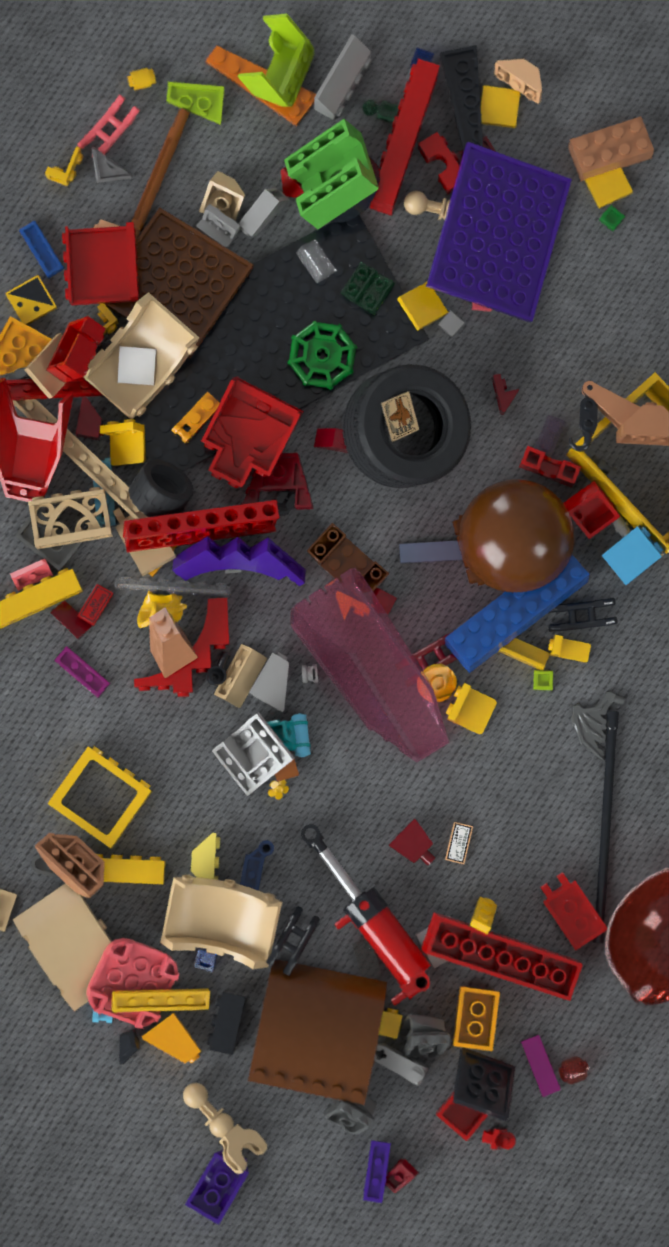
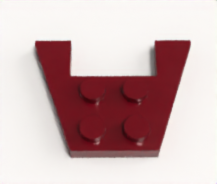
(286, 476)

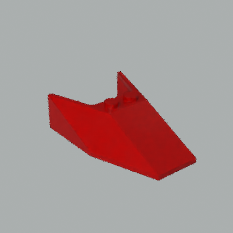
(29, 448)

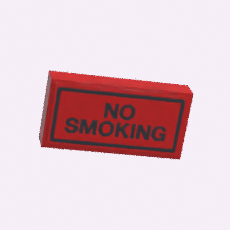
(95, 605)

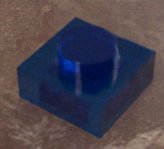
(421, 54)
(205, 960)

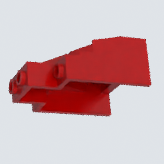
(248, 432)

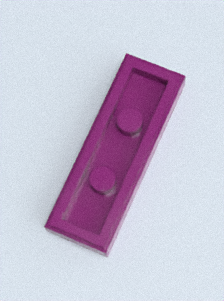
(82, 672)
(540, 1065)

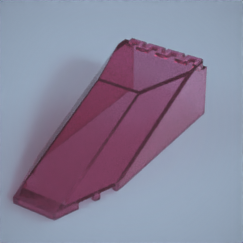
(371, 664)

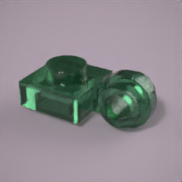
(385, 111)

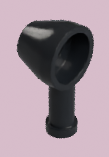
(218, 671)

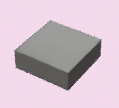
(451, 324)

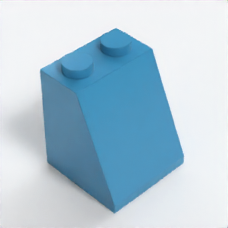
(633, 554)

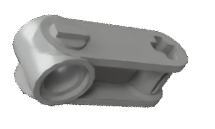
(407, 1067)

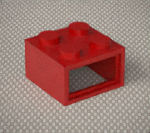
(591, 509)
(460, 1118)

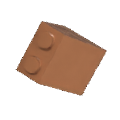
(169, 643)

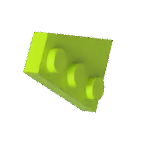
(197, 99)

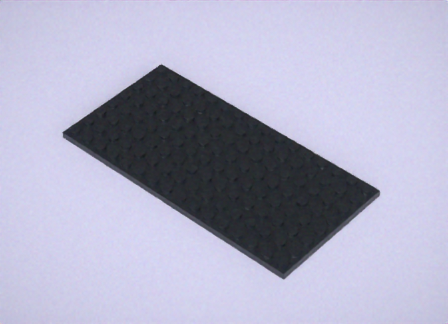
(256, 334)

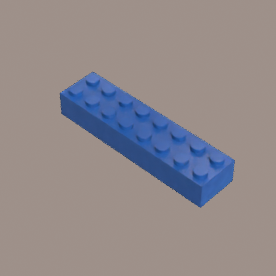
(511, 616)

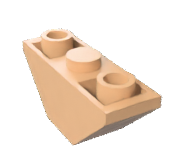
(521, 77)

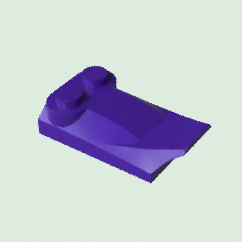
(216, 1189)

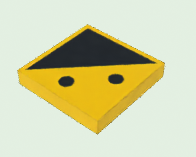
(31, 300)

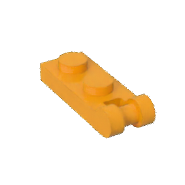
(196, 417)

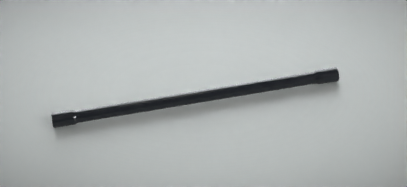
(612, 726)

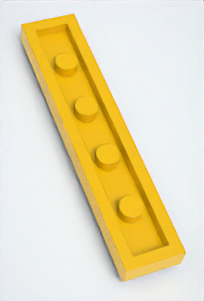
(160, 1000)

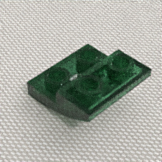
(367, 288)

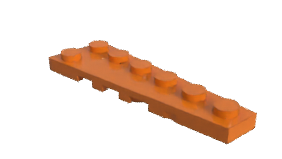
(233, 65)

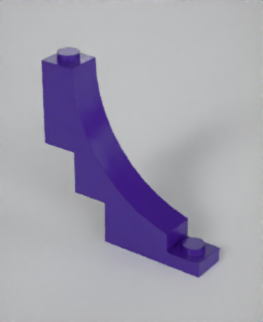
(261, 558)

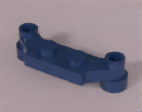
(254, 865)

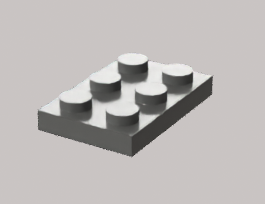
(56, 556)

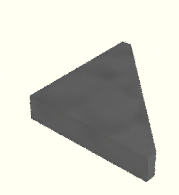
(107, 169)

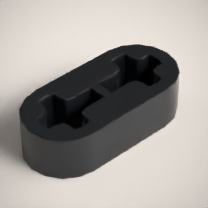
(291, 501)

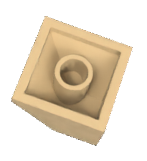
(223, 194)

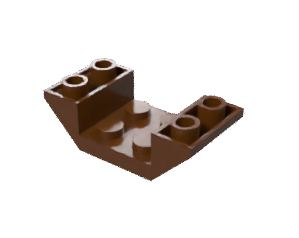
(338, 554)

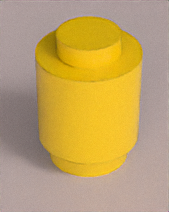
(141, 78)

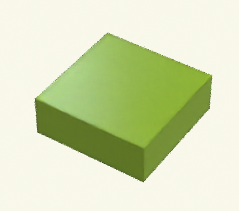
(543, 680)

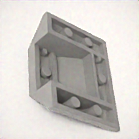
(253, 754)

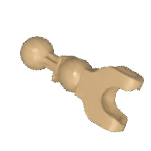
(417, 203)
(222, 1126)

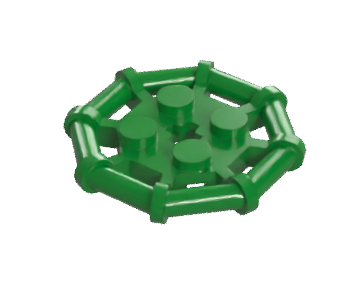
(326, 365)

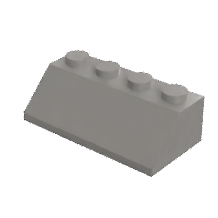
(342, 78)

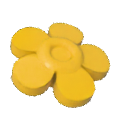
(277, 789)

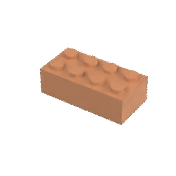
(611, 148)

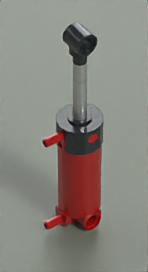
(377, 925)

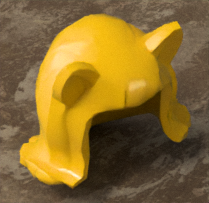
(154, 603)

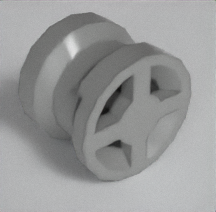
(307, 673)

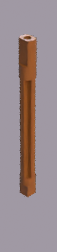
(159, 170)

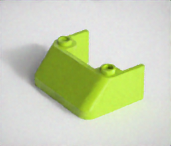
(288, 65)

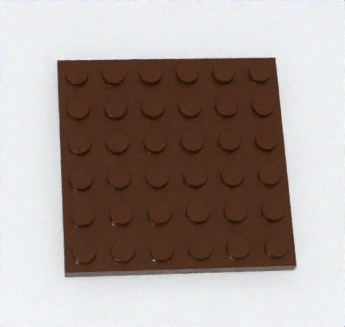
(185, 273)

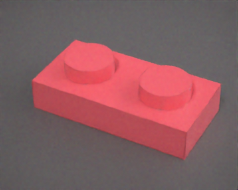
(31, 574)

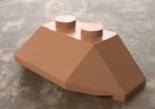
(73, 862)

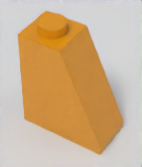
(173, 1039)

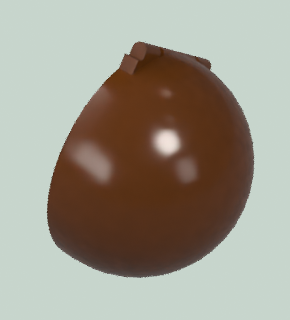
(515, 536)

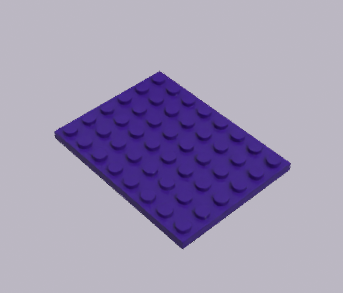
(499, 232)

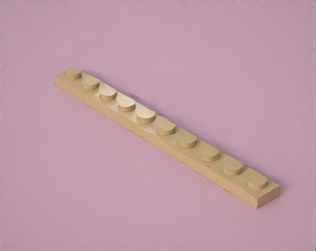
(84, 458)

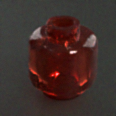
(573, 1070)

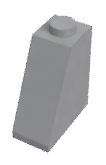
(263, 211)
(272, 682)

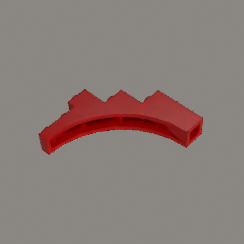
(214, 634)

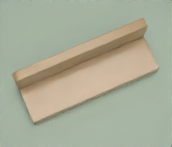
(241, 675)

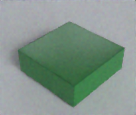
(611, 218)

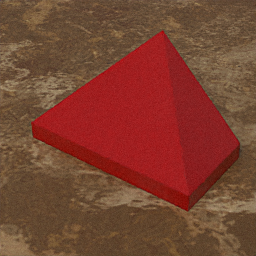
(290, 187)

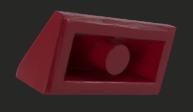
(68, 617)

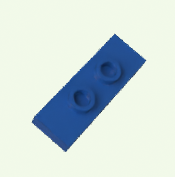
(41, 249)

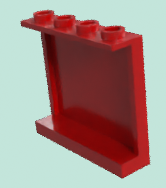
(101, 265)

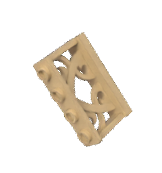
(94, 530)

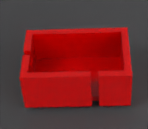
(76, 349)

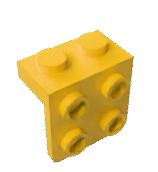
(126, 442)
(471, 709)

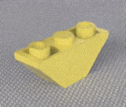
(204, 858)

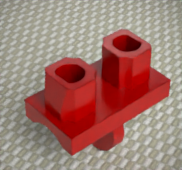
(499, 1138)

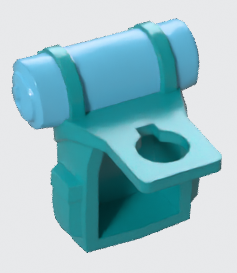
(293, 734)

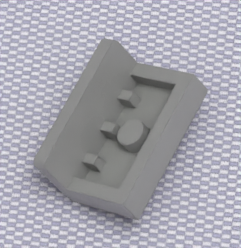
(218, 226)

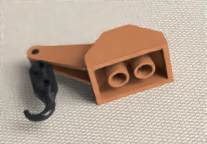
(635, 424)

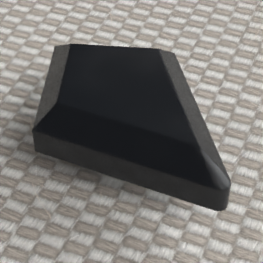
(128, 1045)

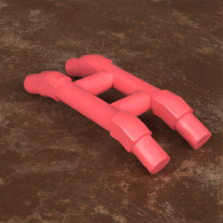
(109, 116)

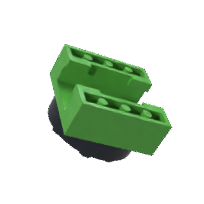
(334, 175)

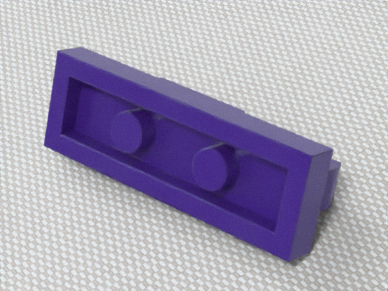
(376, 1171)

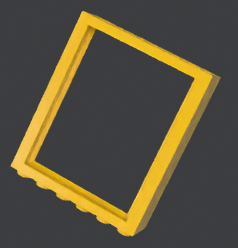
(658, 393)

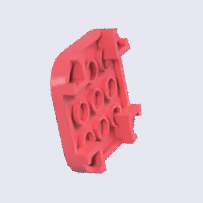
(130, 967)

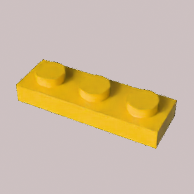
(483, 914)

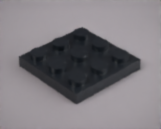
(484, 1084)

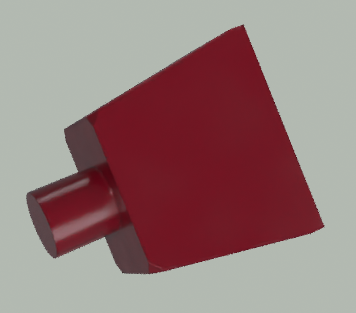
(413, 843)

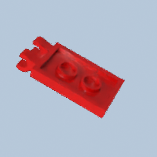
(573, 912)

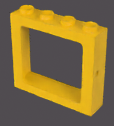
(142, 788)

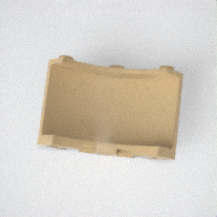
(148, 327)
(221, 919)
(65, 941)

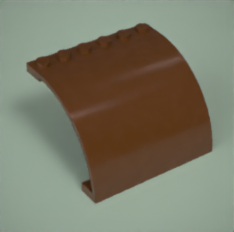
(318, 1032)

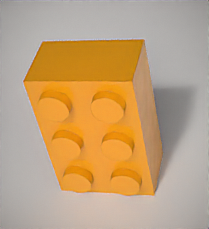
(476, 1018)

